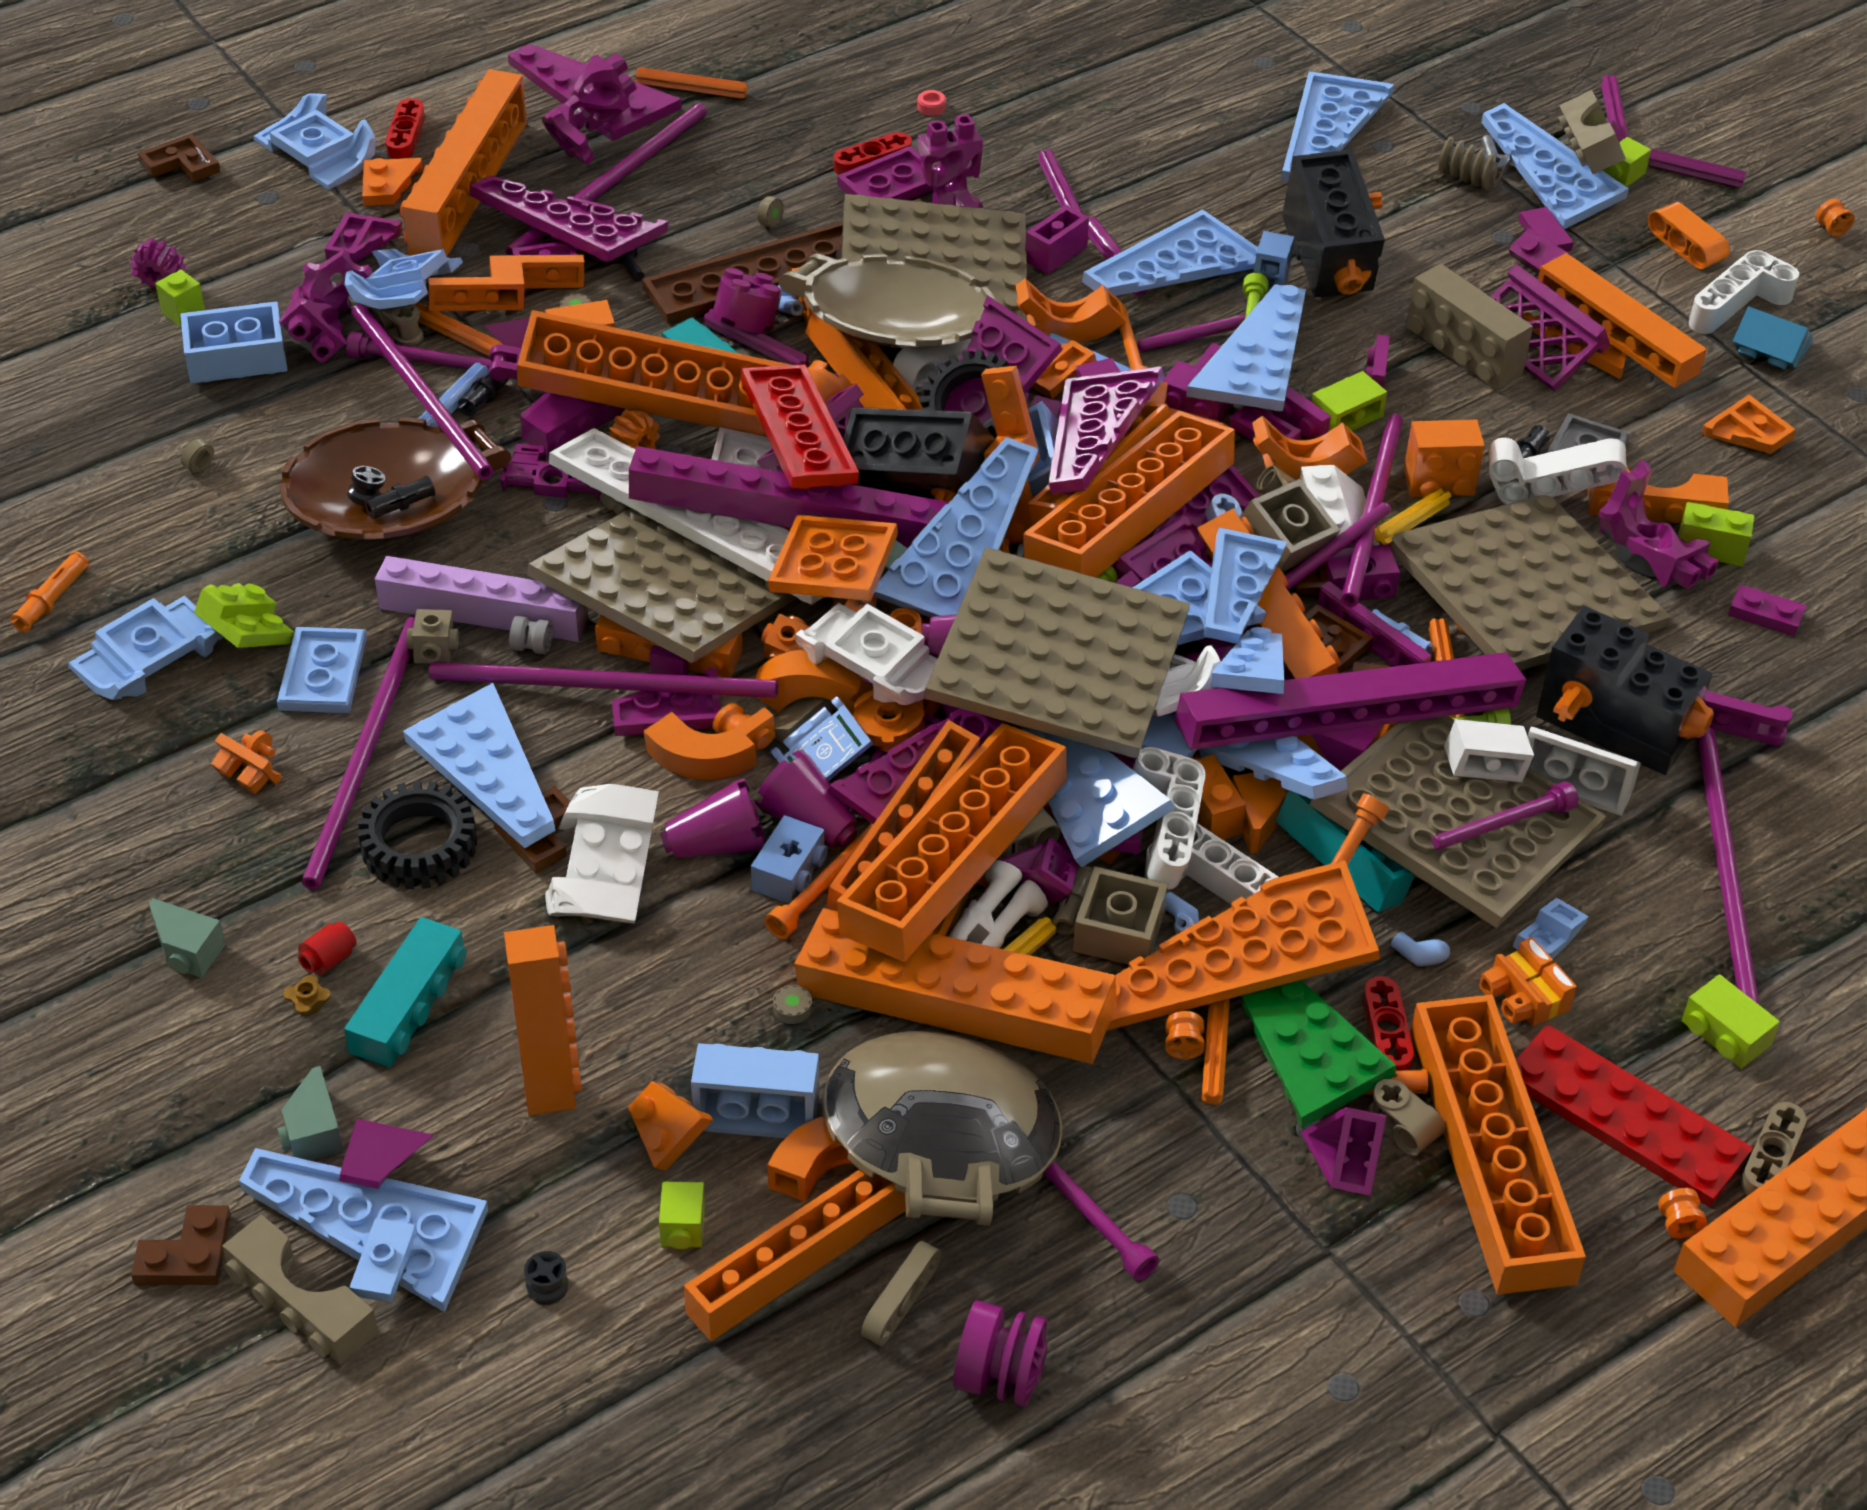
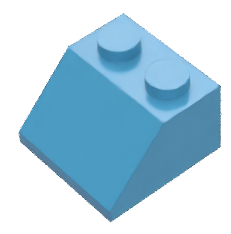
(1772, 338)

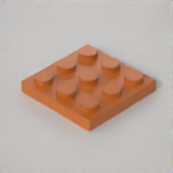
(833, 557)

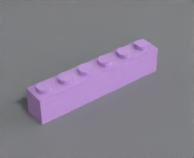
(476, 596)

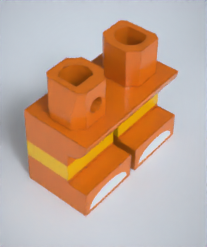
(1530, 983)

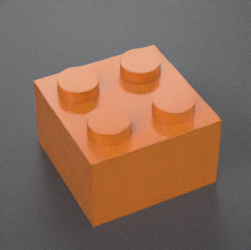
(1443, 457)

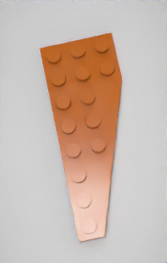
(1273, 938)

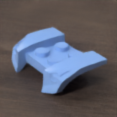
(320, 142)
(399, 278)
(142, 645)

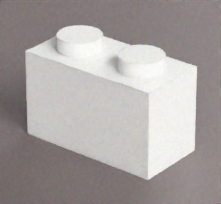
(1488, 750)

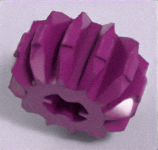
(155, 262)

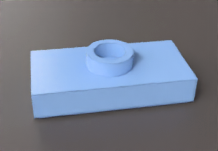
(383, 1260)

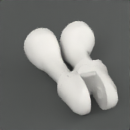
(977, 919)

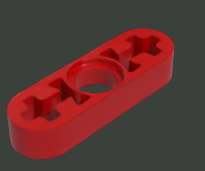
(407, 137)
(857, 155)
(1393, 1012)

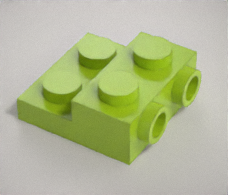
(243, 615)

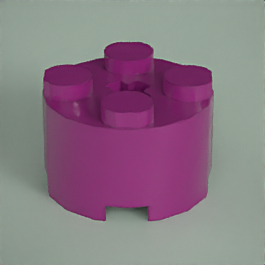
(747, 300)

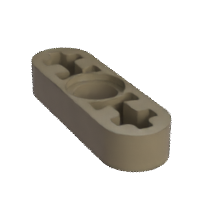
(1771, 1136)
(901, 1293)

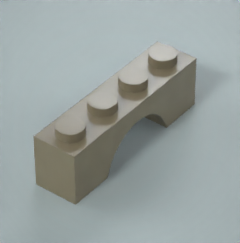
(1590, 133)
(331, 1320)

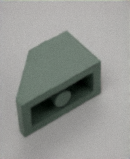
(187, 937)
(310, 1120)

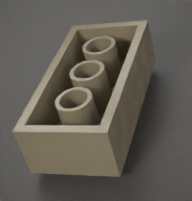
(1469, 326)

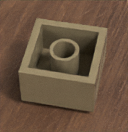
(1292, 517)
(1119, 916)

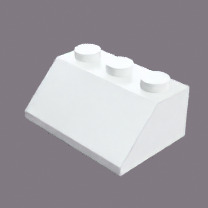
(1337, 494)
(1596, 774)

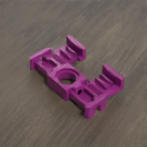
(530, 472)

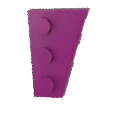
(642, 709)

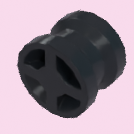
(365, 484)
(547, 1266)

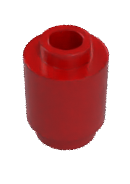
(326, 948)

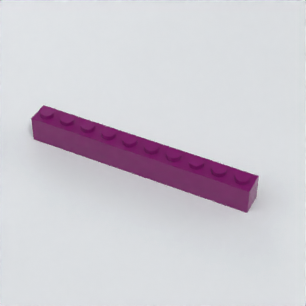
(766, 494)
(1350, 700)

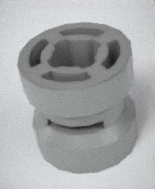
(531, 635)

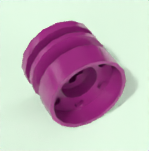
(1000, 1353)

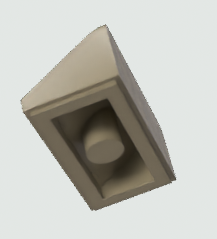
(798, 714)

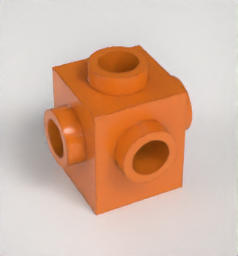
(780, 636)

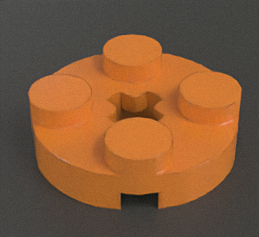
(888, 732)

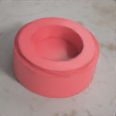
(931, 103)

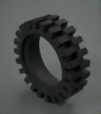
(953, 375)
(423, 866)

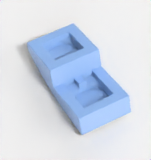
(1554, 927)

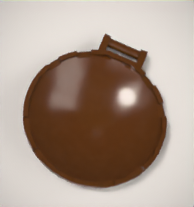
(318, 478)

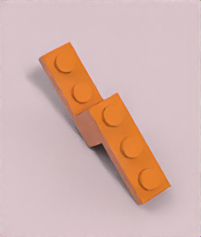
(506, 282)
(1011, 421)

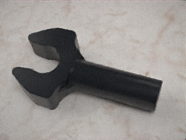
(630, 264)

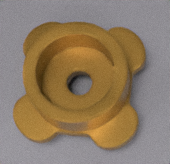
(307, 995)

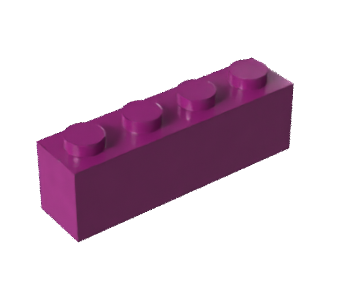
(560, 418)

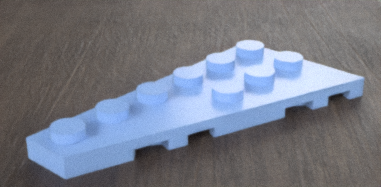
(1257, 357)
(483, 758)

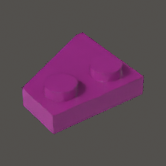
(362, 235)

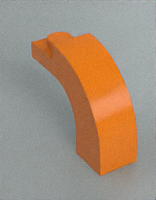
(1078, 320)
(1336, 448)
(802, 678)
(709, 755)
(804, 1159)

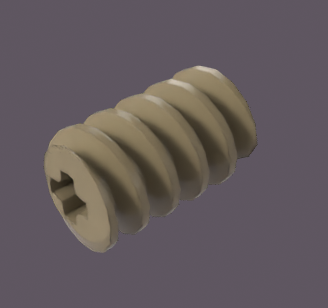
(1471, 166)

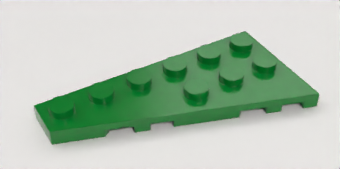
(1313, 1050)

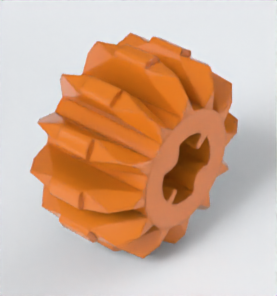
(635, 429)

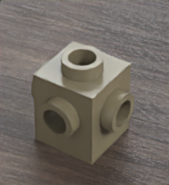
(432, 636)

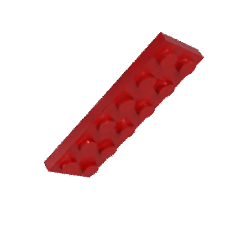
(799, 426)
(1631, 1115)

